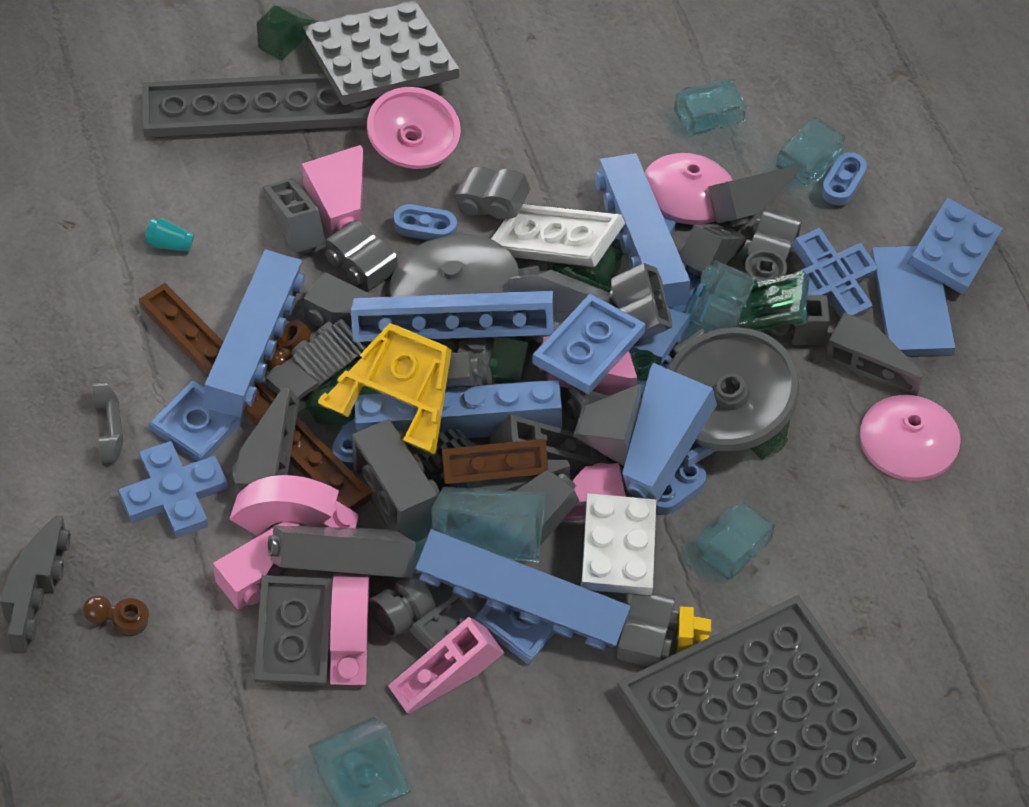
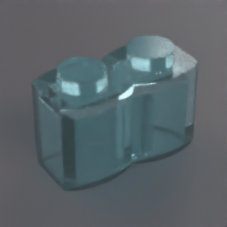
(709, 107)
(812, 150)
(721, 297)
(734, 540)

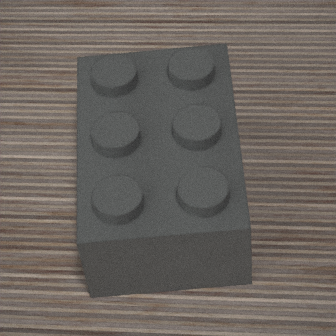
(395, 479)

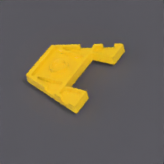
(404, 369)

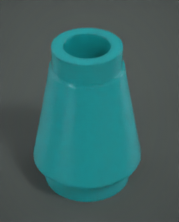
(167, 236)

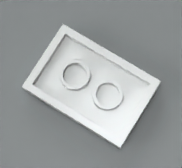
(619, 544)

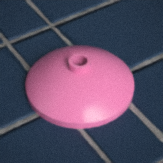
(414, 115)
(682, 185)
(906, 449)

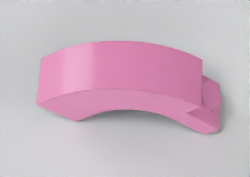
(290, 499)
(349, 628)

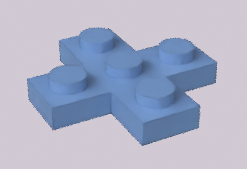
(835, 272)
(173, 489)

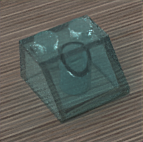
(360, 765)

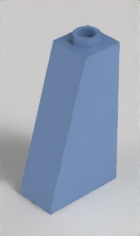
(665, 429)

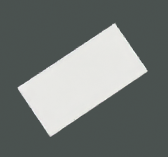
(559, 234)

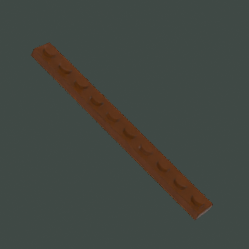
(202, 347)

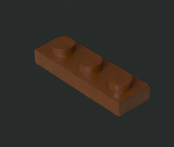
(494, 461)

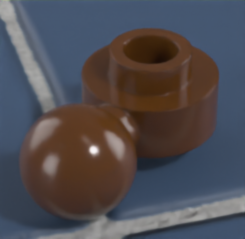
(293, 334)
(99, 609)

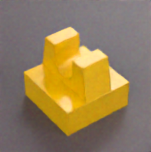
(691, 629)

